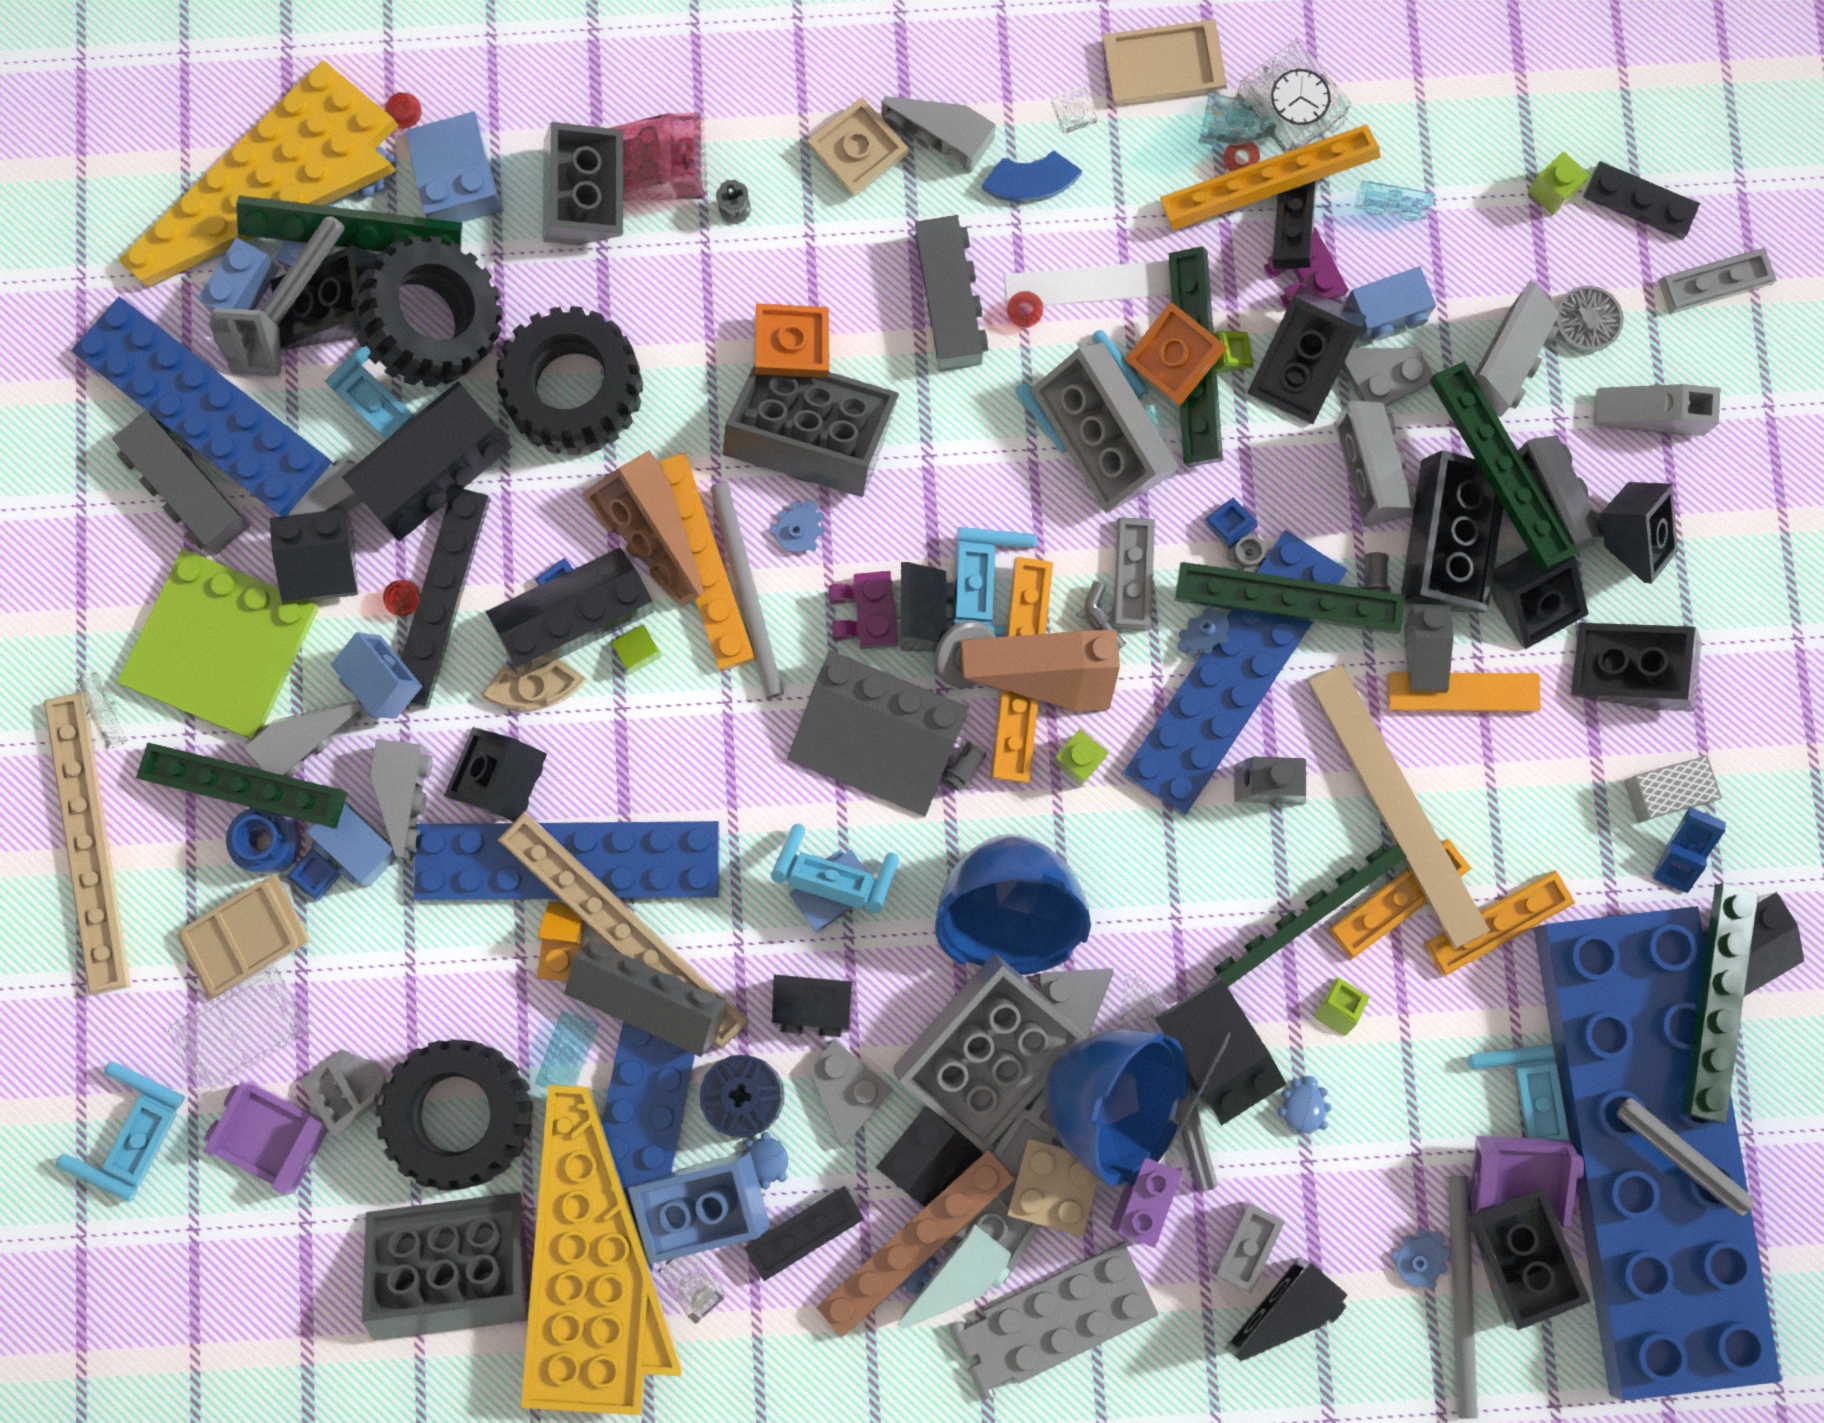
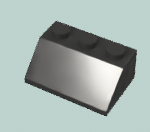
(582, 184)
(1565, 492)

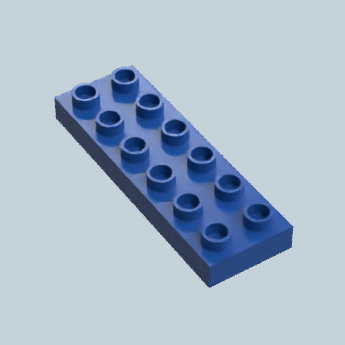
(1665, 1258)

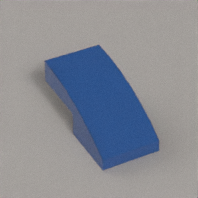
(1688, 850)

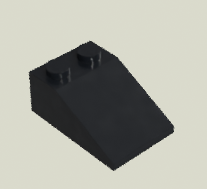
(324, 304)
(1306, 354)
(1638, 665)
(1244, 1069)
(1527, 1260)
(1293, 1307)

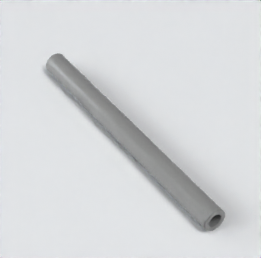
(747, 590)
(1463, 1297)

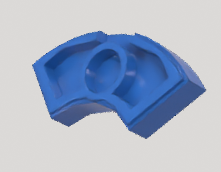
(1031, 180)

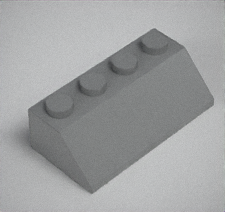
(1104, 427)

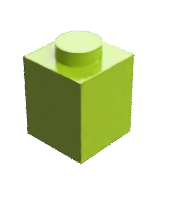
(1558, 183)
(1080, 757)

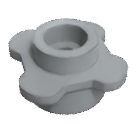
(1255, 545)

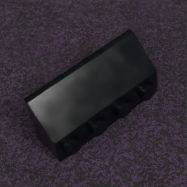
(427, 461)
(1452, 535)
(570, 611)

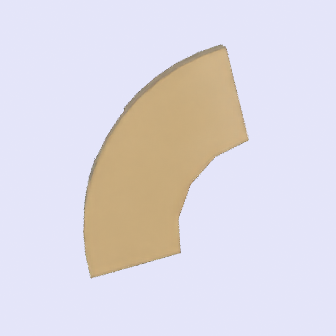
(535, 690)

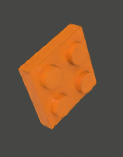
(791, 340)
(1175, 353)

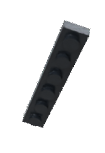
(443, 590)

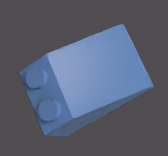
(453, 169)
(700, 1208)

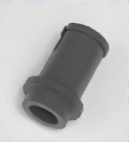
(1376, 572)
(964, 767)

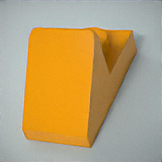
(561, 940)

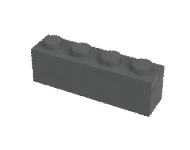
(949, 292)
(180, 482)
(645, 997)

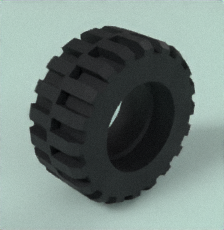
(451, 276)
(559, 336)
(403, 1105)

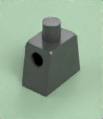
(1271, 780)

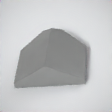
(247, 340)
(343, 1089)

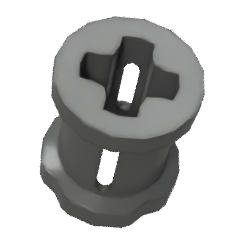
(741, 195)

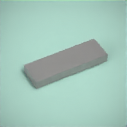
(1717, 280)
(1134, 573)

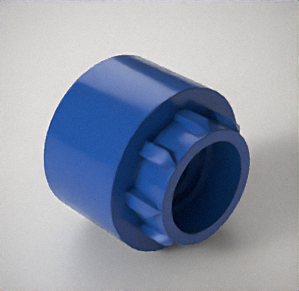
(243, 837)

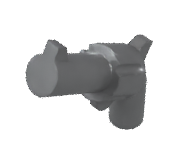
(1097, 615)

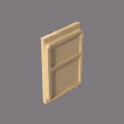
(1164, 62)
(243, 936)

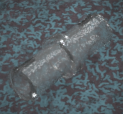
(101, 710)

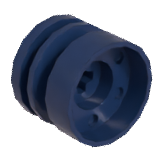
(760, 1081)

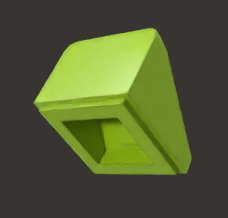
(1237, 355)
(636, 649)
(1341, 1006)

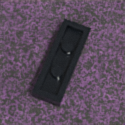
(1641, 200)
(1294, 227)
(804, 1233)

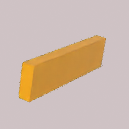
(1469, 693)
(1386, 909)
(1505, 921)

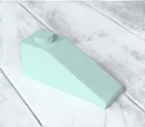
(961, 1278)

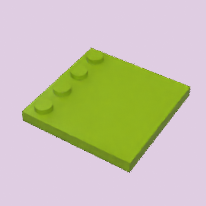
(218, 645)

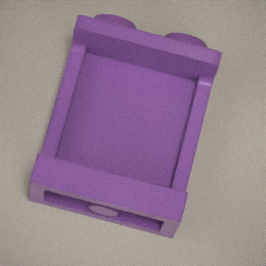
(266, 1136)
(1516, 1166)
(1146, 1203)

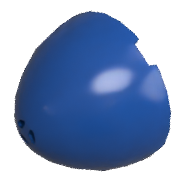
(1014, 902)
(1117, 1100)

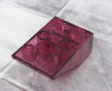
(664, 157)

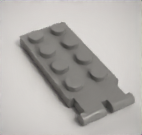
(993, 1220)
(1055, 1320)

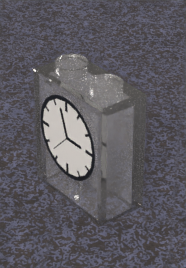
(1296, 97)

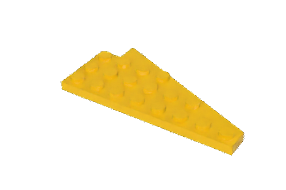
(303, 151)
(591, 1293)

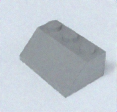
(1515, 348)
(1374, 462)

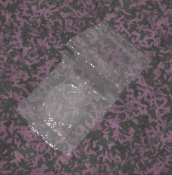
(1140, 998)
(692, 1285)

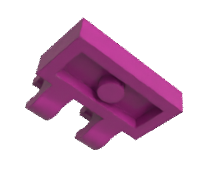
(1321, 277)
(874, 610)

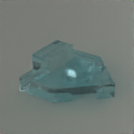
(1232, 122)

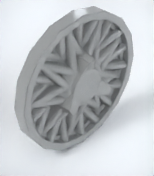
(1589, 318)
(947, 652)

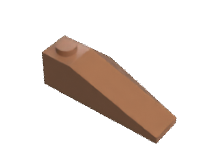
(644, 512)
(1058, 668)

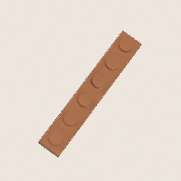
(916, 1243)

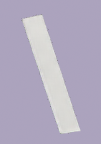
(1092, 283)

